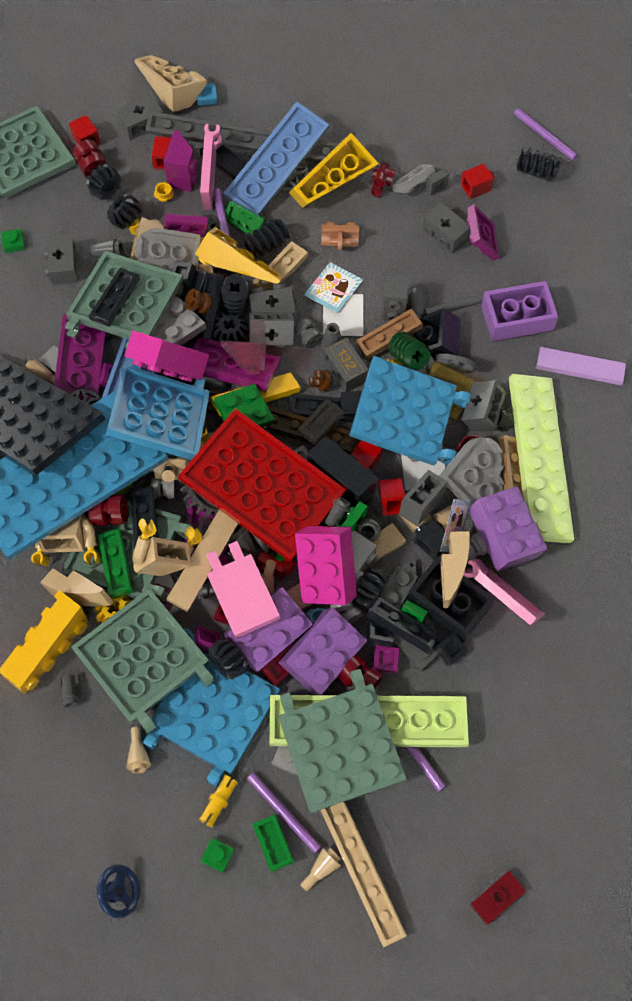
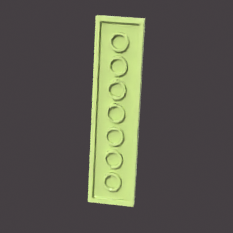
(541, 456)
(410, 719)

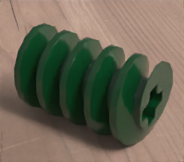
(409, 350)

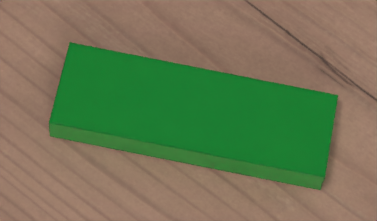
(115, 563)

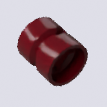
(88, 156)
(110, 510)
(370, 675)

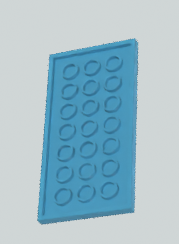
(70, 485)

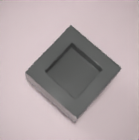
(437, 182)

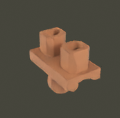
(340, 235)

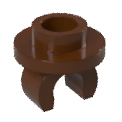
(322, 380)

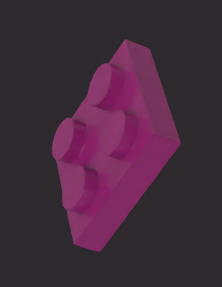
(482, 232)

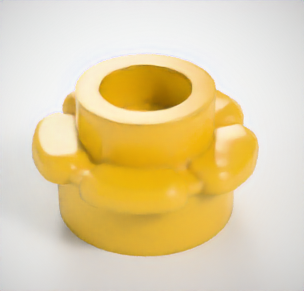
(161, 188)

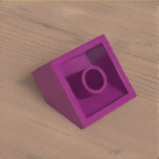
(180, 164)

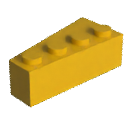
(336, 169)
(44, 643)

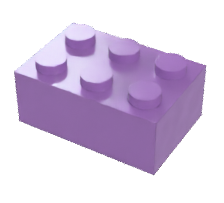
(519, 311)
(507, 528)
(268, 641)
(322, 651)

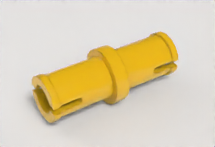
(218, 801)

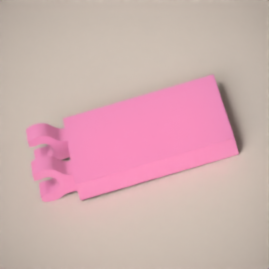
(209, 165)
(241, 592)
(504, 592)

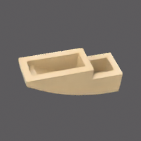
(454, 565)
(76, 588)

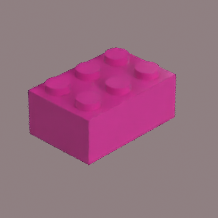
(167, 356)
(326, 565)

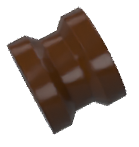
(198, 301)

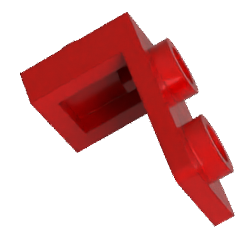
(281, 568)

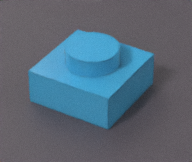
(208, 95)

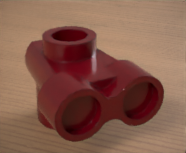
(381, 176)

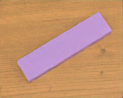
(581, 366)

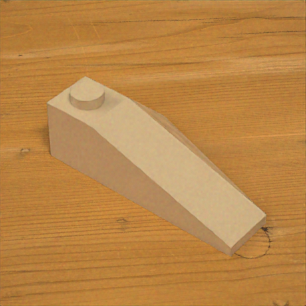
(172, 84)

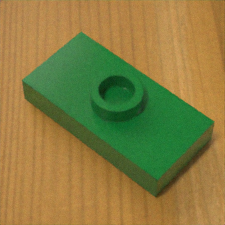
(243, 217)
(273, 843)

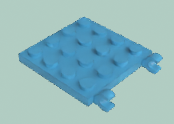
(406, 411)
(158, 412)
(213, 719)

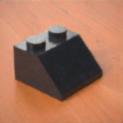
(440, 332)

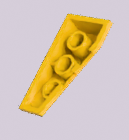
(223, 252)

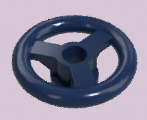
(115, 891)

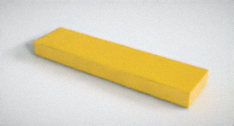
(280, 387)

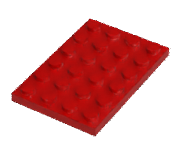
(261, 483)

